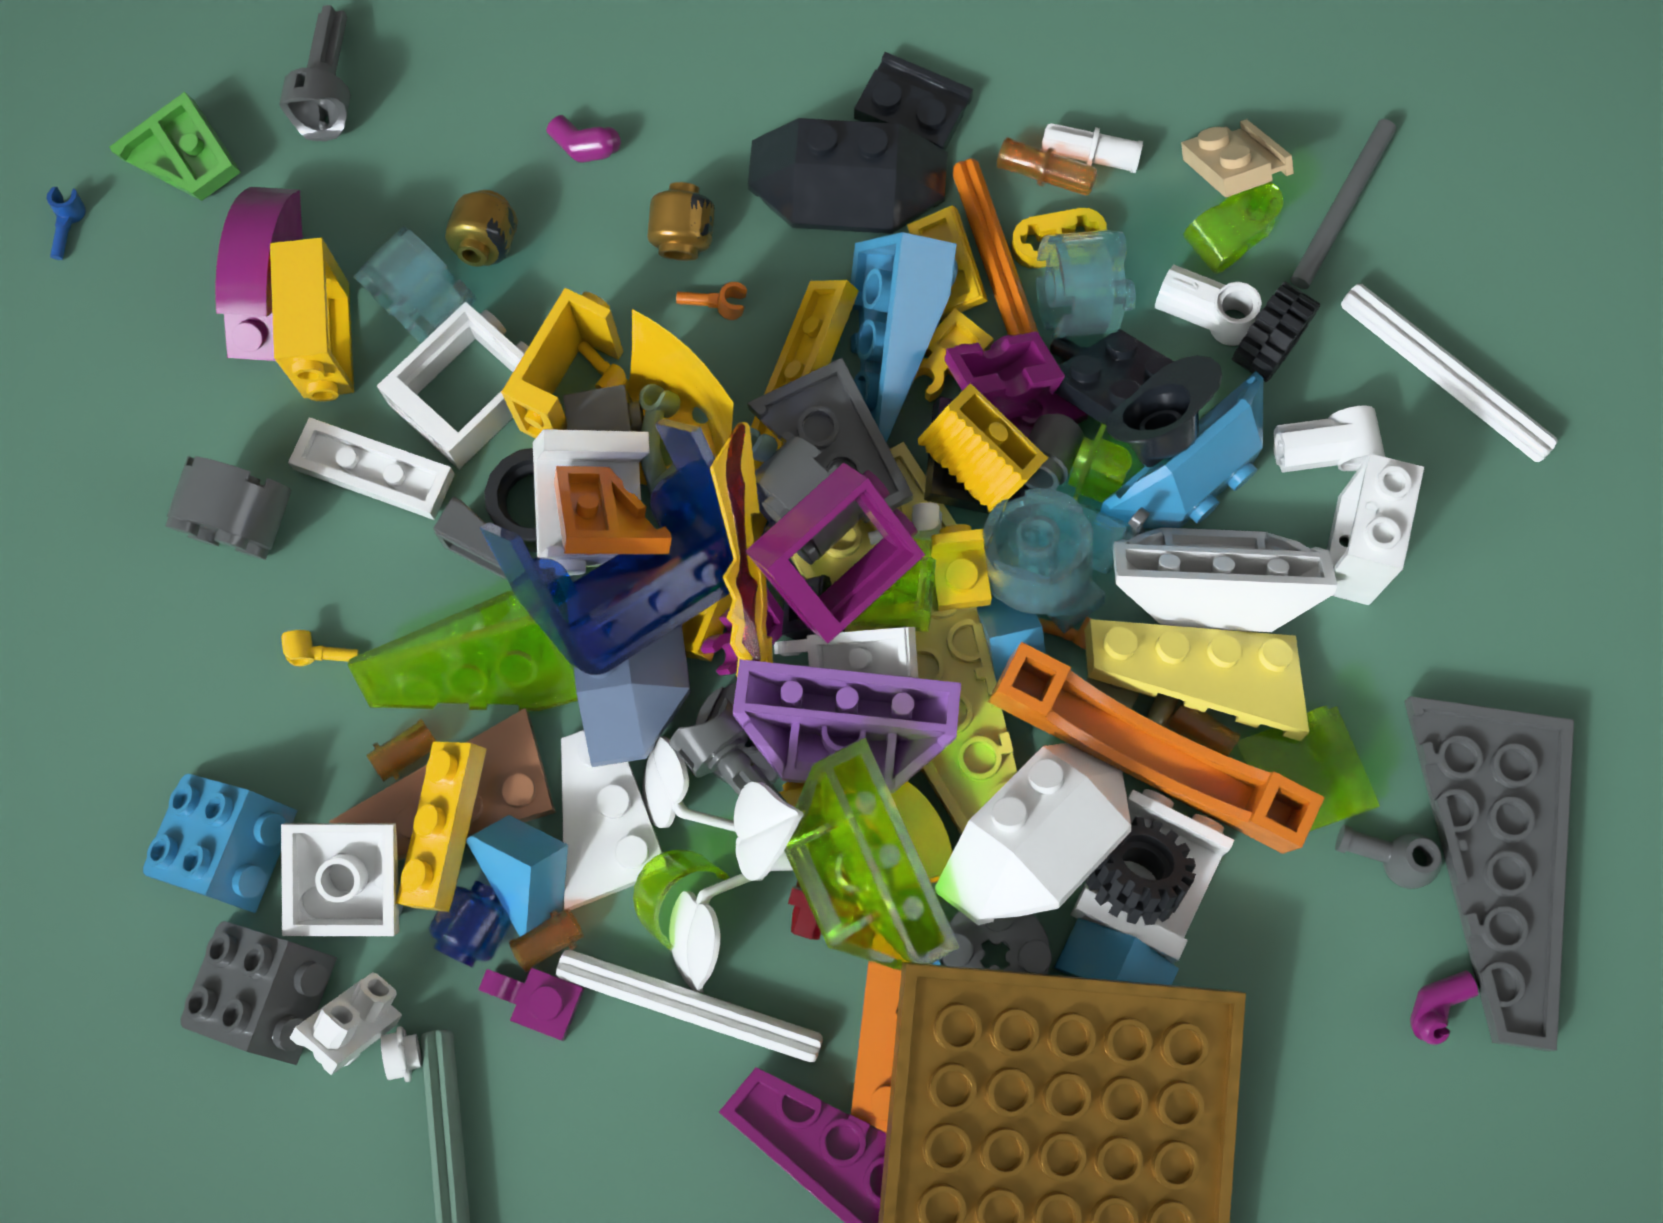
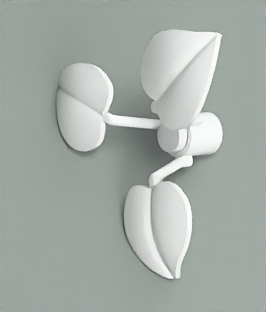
(763, 831)

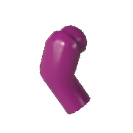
(1434, 1003)

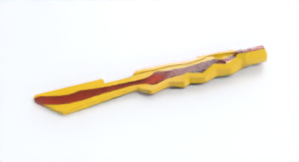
(738, 499)

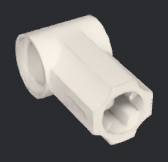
(1205, 303)
(1340, 440)

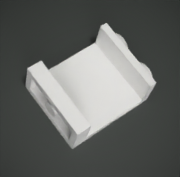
(593, 448)
(1206, 847)

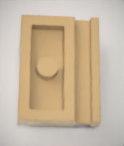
(1236, 158)

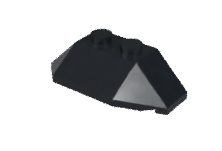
(847, 174)

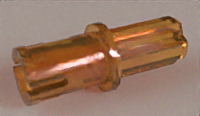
(1046, 167)

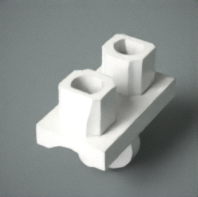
(349, 1023)

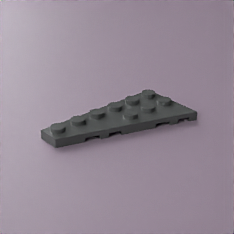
(1503, 828)

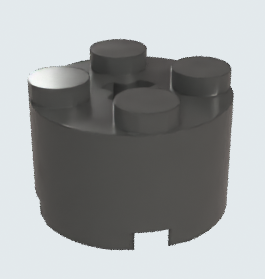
(787, 480)
(227, 507)

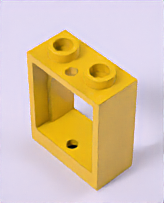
(311, 319)

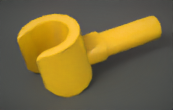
(611, 374)
(300, 651)

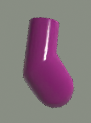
(584, 144)

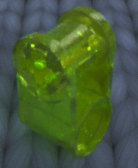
(1234, 226)

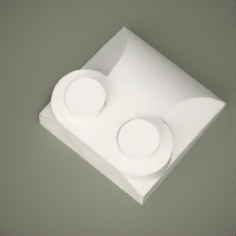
(339, 879)

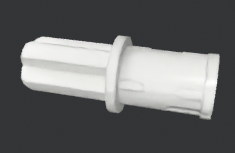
(1093, 147)

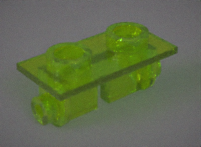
(1099, 468)

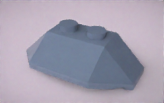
(634, 701)

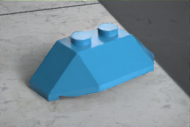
(1189, 482)

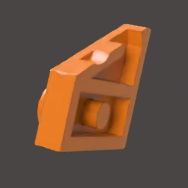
(602, 515)

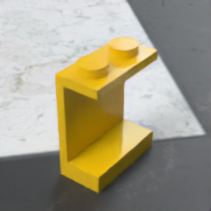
(550, 354)

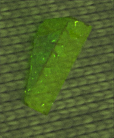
(469, 658)

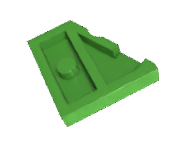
(179, 149)

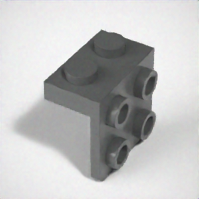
(256, 991)

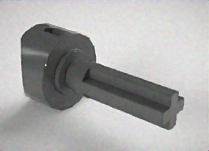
(316, 90)
(719, 746)

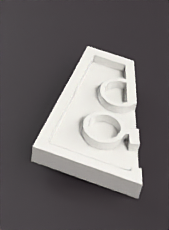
(602, 825)

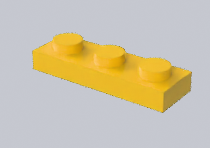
(441, 826)

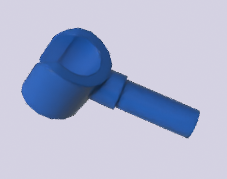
(66, 214)

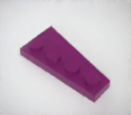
(814, 1142)

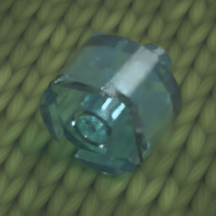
(1084, 283)
(413, 284)
(1039, 552)

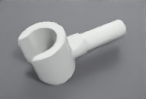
(926, 519)

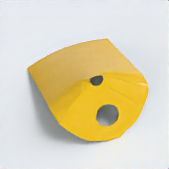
(669, 363)

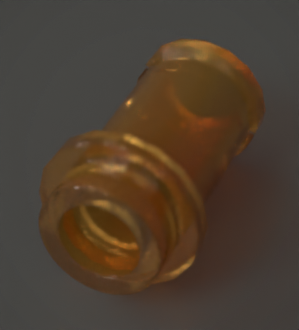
(1203, 729)
(401, 750)
(547, 939)

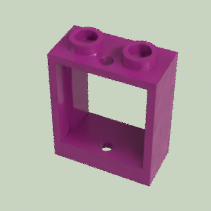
(865, 579)

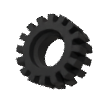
(1275, 331)
(1139, 895)

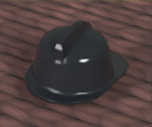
(1165, 410)

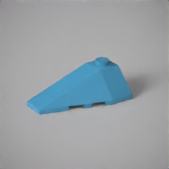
(899, 301)

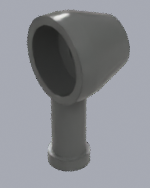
(1395, 855)

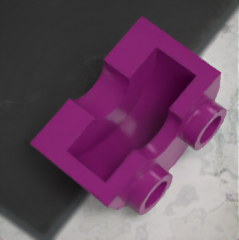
(1008, 373)

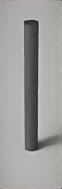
(1343, 204)

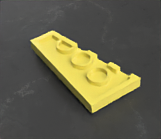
(1206, 668)

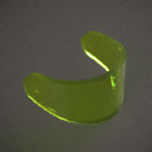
(658, 878)

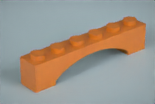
(1228, 790)

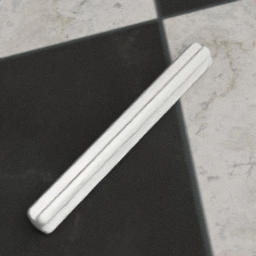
(1449, 373)
(689, 1005)

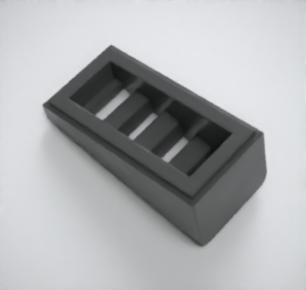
(461, 534)

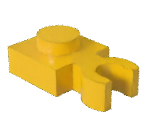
(952, 331)

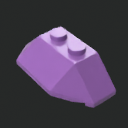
(812, 712)

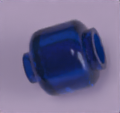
(472, 926)

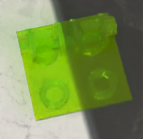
(1320, 762)

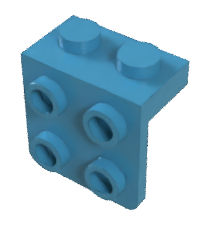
(218, 841)

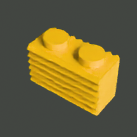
(981, 448)

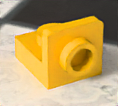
(960, 568)

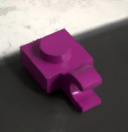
(541, 1002)

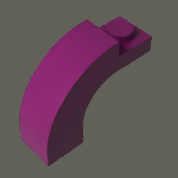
(244, 267)

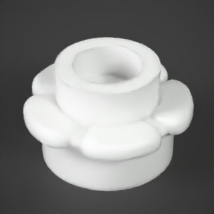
(400, 1054)

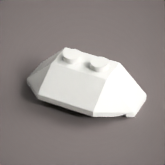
(1222, 577)
(1037, 836)

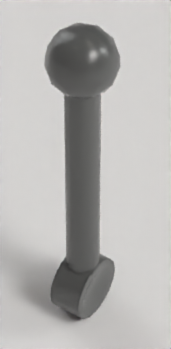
(1136, 523)

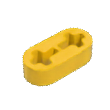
(1051, 224)

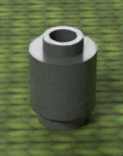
(1060, 441)

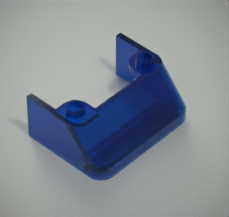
(631, 596)

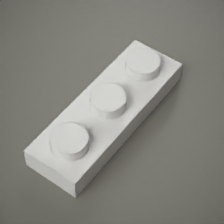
(371, 468)

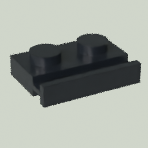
(915, 99)

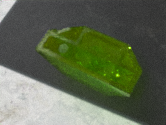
(864, 867)

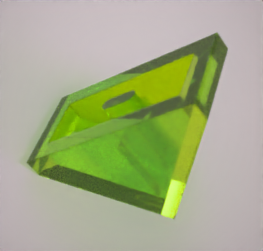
(905, 602)

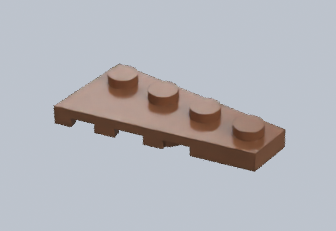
(509, 784)

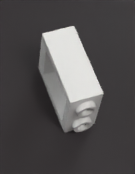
(429, 359)
(1377, 519)

